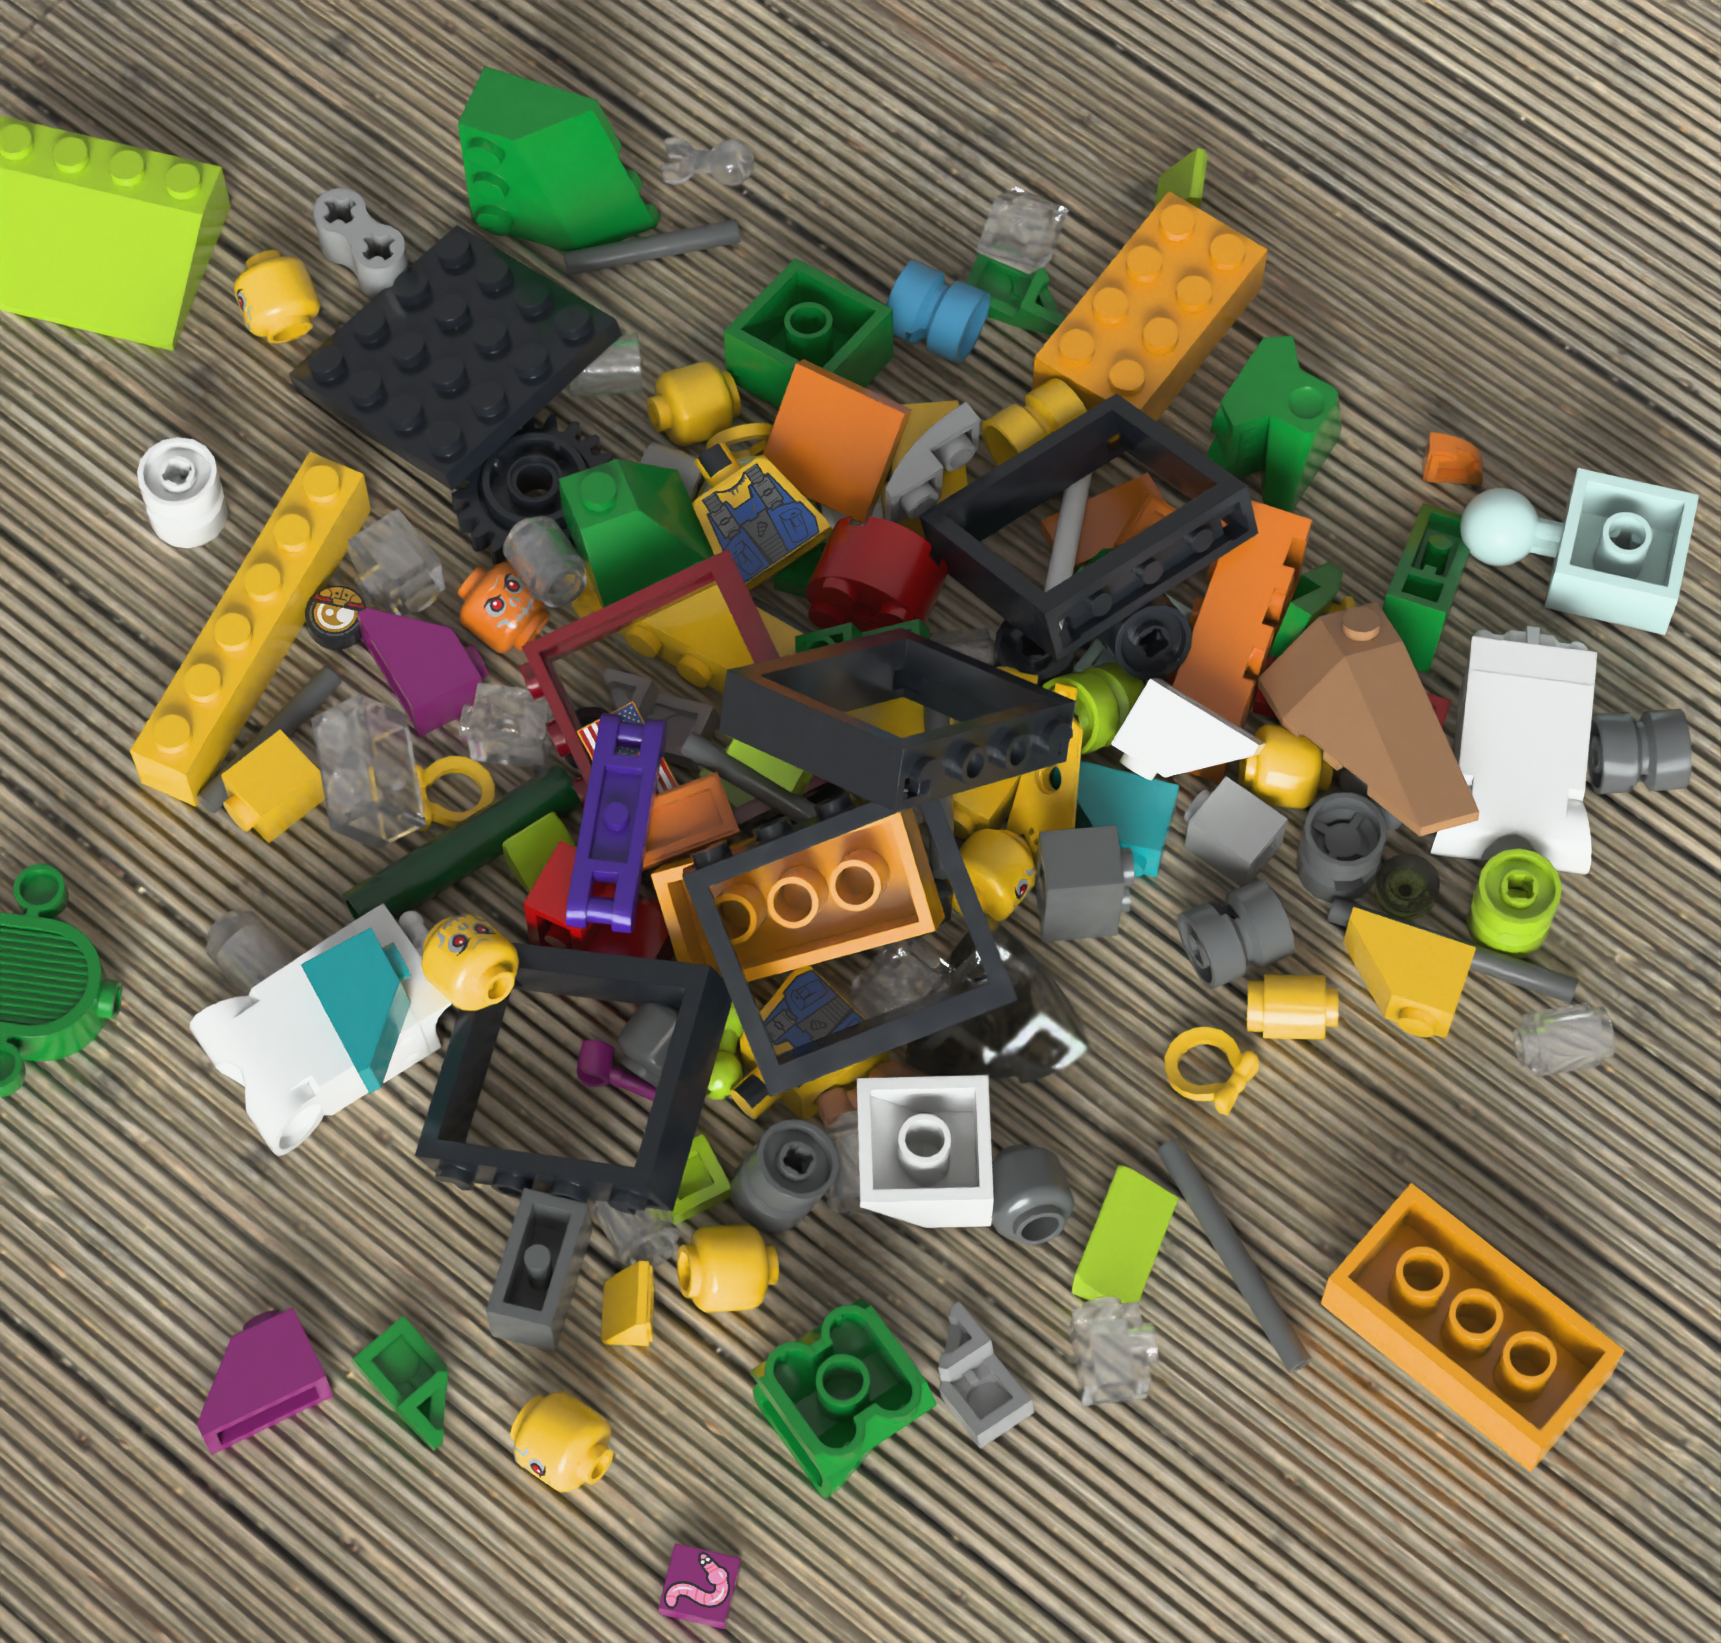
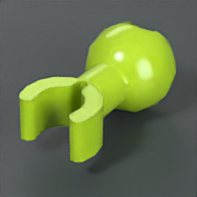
(727, 1067)

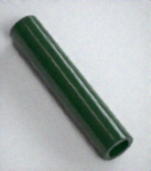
(463, 846)

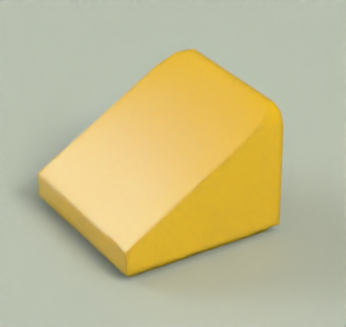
(629, 1306)

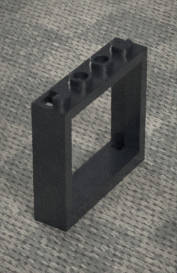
(1123, 577)
(799, 702)
(880, 1033)
(675, 1108)

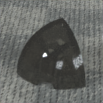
(1017, 1039)

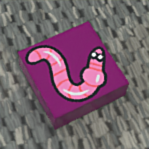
(699, 1586)

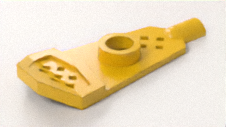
(1037, 803)

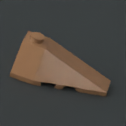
(1364, 705)

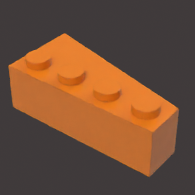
(1241, 618)

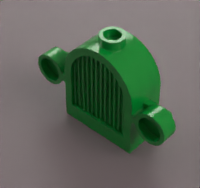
(49, 980)

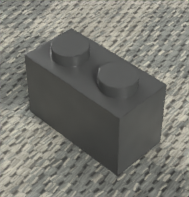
(1082, 883)
(539, 1270)

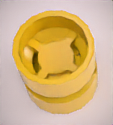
(1018, 428)

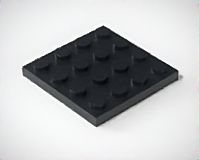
(455, 356)

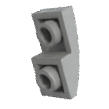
(919, 476)

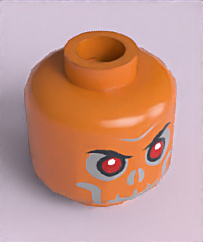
(501, 608)

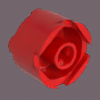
(874, 577)

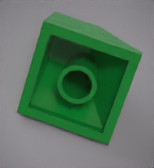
(631, 526)

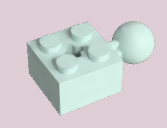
(1613, 553)

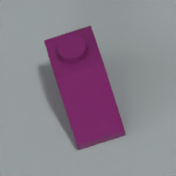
(423, 666)
(262, 1380)

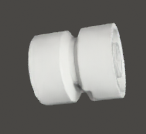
(182, 492)

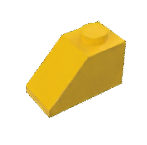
(1409, 971)

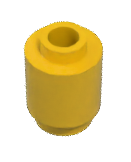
(1291, 1006)

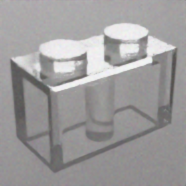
(368, 771)

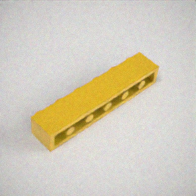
(251, 629)

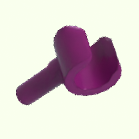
(597, 1070)

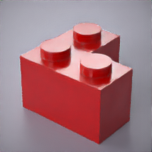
(547, 907)

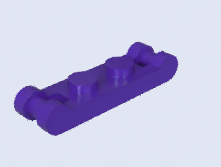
(616, 822)

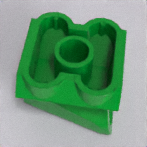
(1276, 423)
(840, 1393)

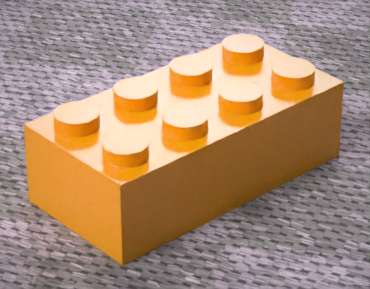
(1155, 310)
(813, 903)
(1471, 1326)

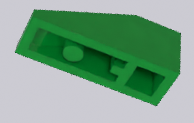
(1427, 583)

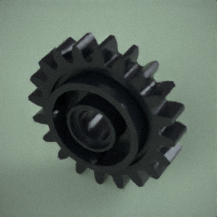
(531, 459)

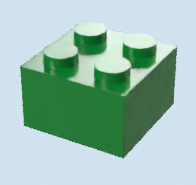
(812, 320)

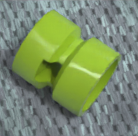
(1102, 702)
(1514, 903)

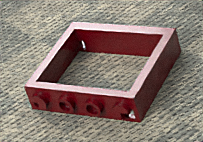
(544, 680)

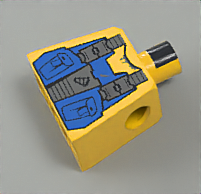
(755, 515)
(796, 1015)

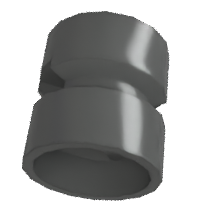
(1644, 751)
(1341, 847)
(1229, 936)
(784, 1175)

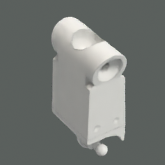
(1524, 748)
(287, 1048)

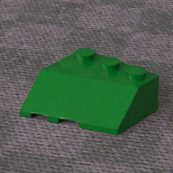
(547, 166)

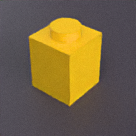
(272, 787)

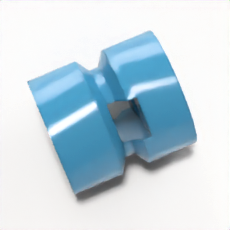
(940, 313)

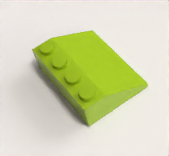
(104, 232)

